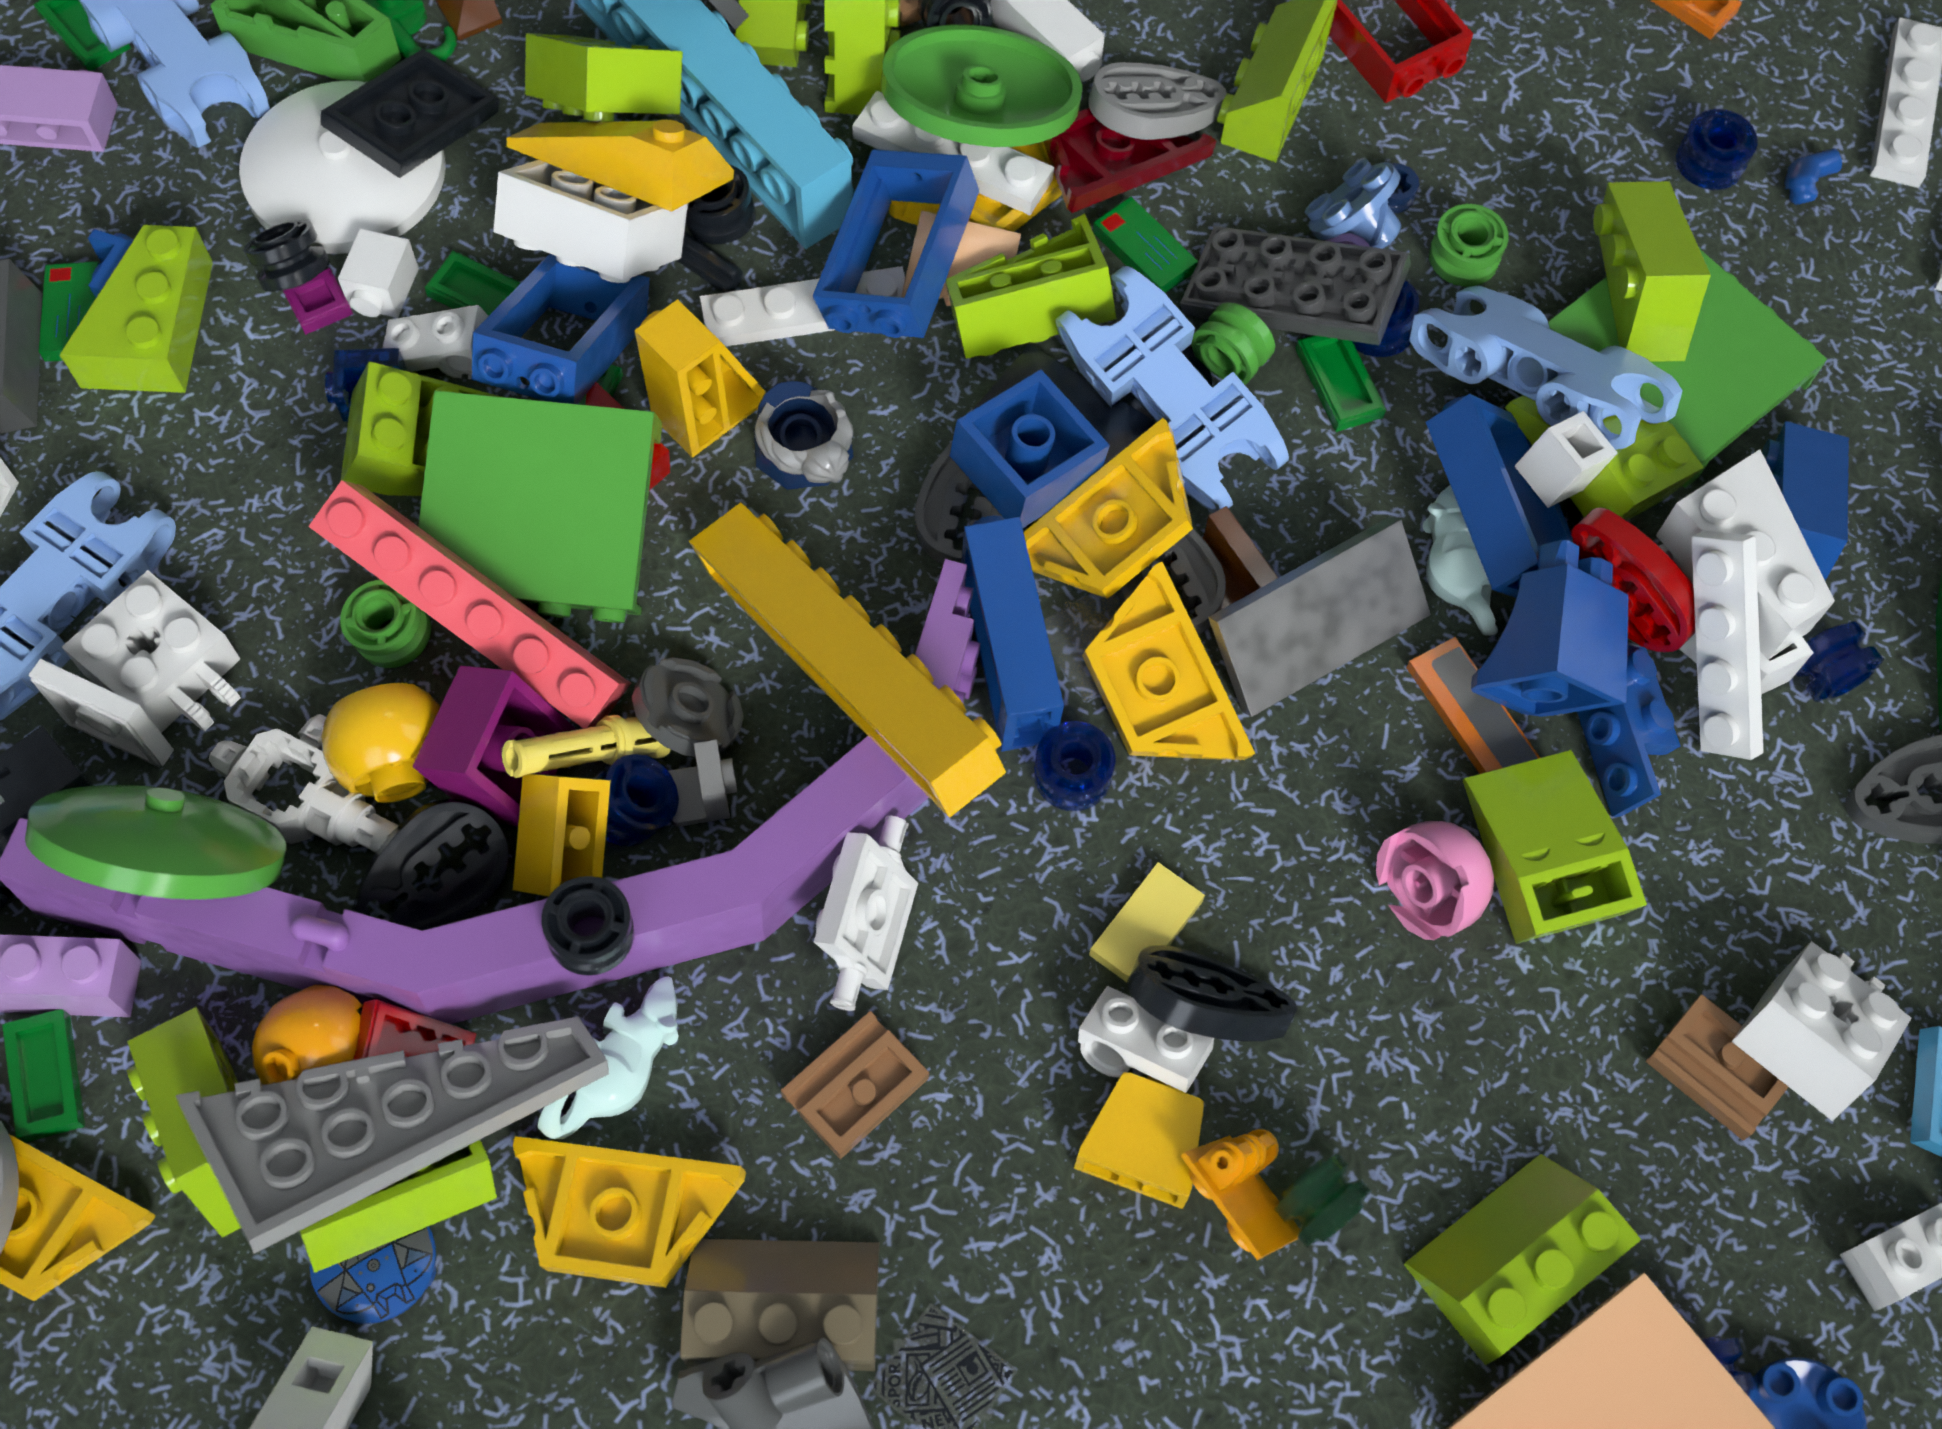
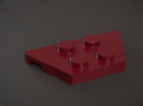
(1101, 163)

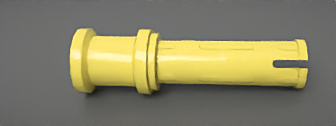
(606, 741)

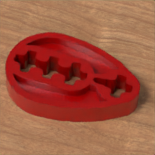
(1657, 589)

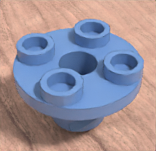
(1358, 206)

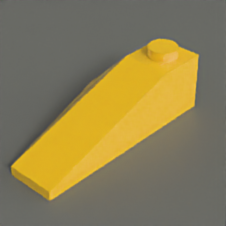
(639, 158)

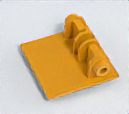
(1230, 1177)

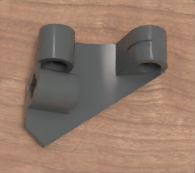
(782, 1391)

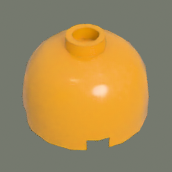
(306, 1033)

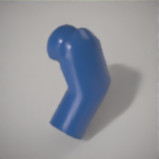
(1807, 170)

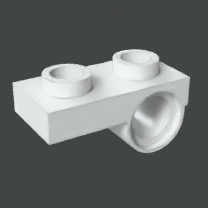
(436, 339)
(1125, 1036)
(1898, 1259)

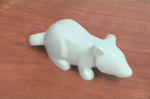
(1454, 564)
(630, 1053)

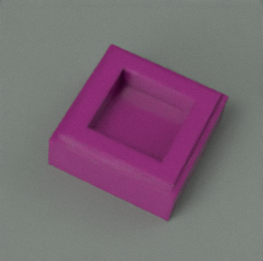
(318, 302)

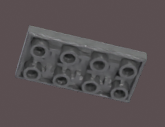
(1299, 283)
(1320, 616)

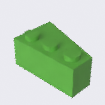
(321, 36)

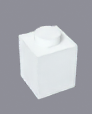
(378, 273)
(1565, 459)

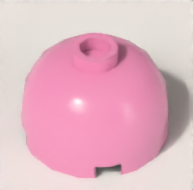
(1437, 877)

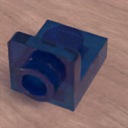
(348, 370)

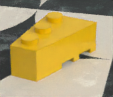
(693, 378)

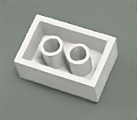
(585, 222)

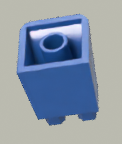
(1562, 639)

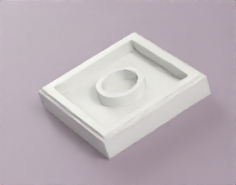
(101, 713)

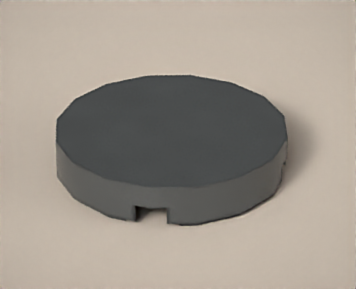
(686, 705)

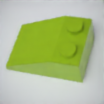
(1637, 475)

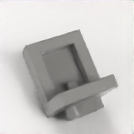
(704, 787)

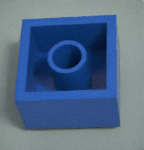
(1027, 448)

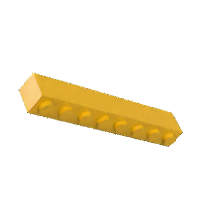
(851, 660)

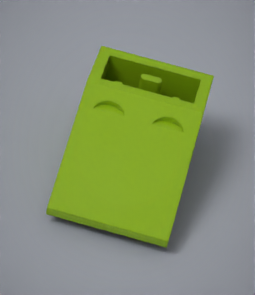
(391, 429)
(1552, 847)

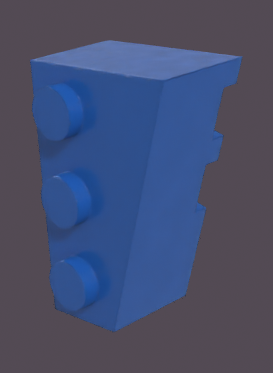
(1814, 482)

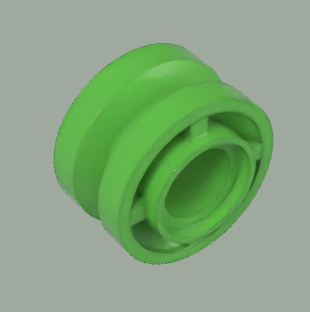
(1468, 245)
(1233, 342)
(397, 642)

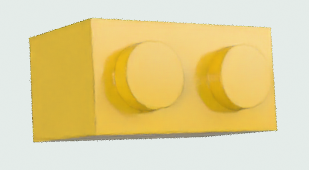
(559, 831)

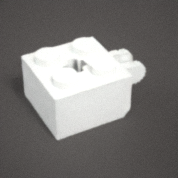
(156, 653)
(1823, 1030)

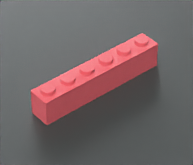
(469, 604)

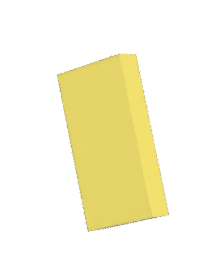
(1147, 919)

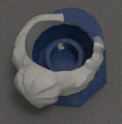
(802, 436)

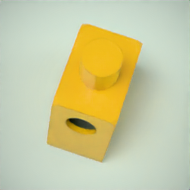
(1142, 1139)

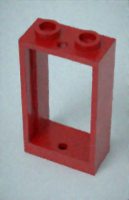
(1390, 80)

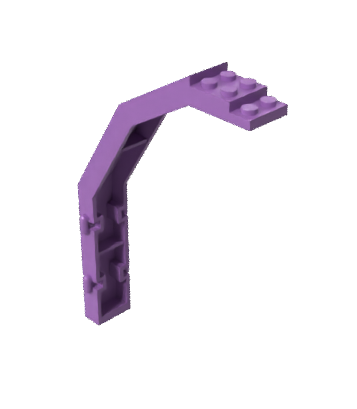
(503, 955)

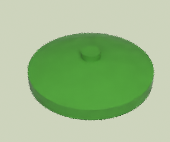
(981, 85)
(155, 842)

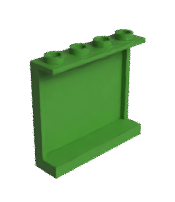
(1735, 367)
(543, 498)

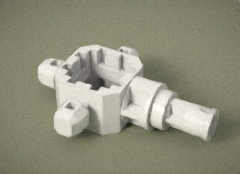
(325, 806)

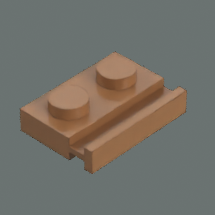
(1715, 1071)
(855, 1084)

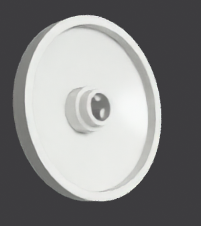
(307, 173)

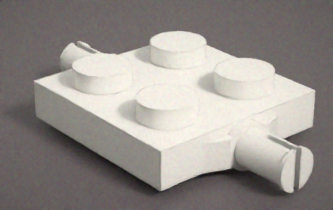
(866, 911)

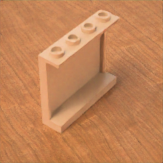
(1621, 1369)

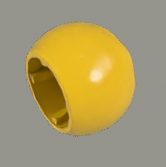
(375, 738)

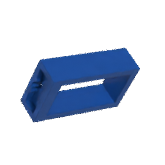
(885, 179)
(552, 373)
(1500, 508)
(1011, 632)

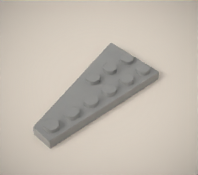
(359, 1125)

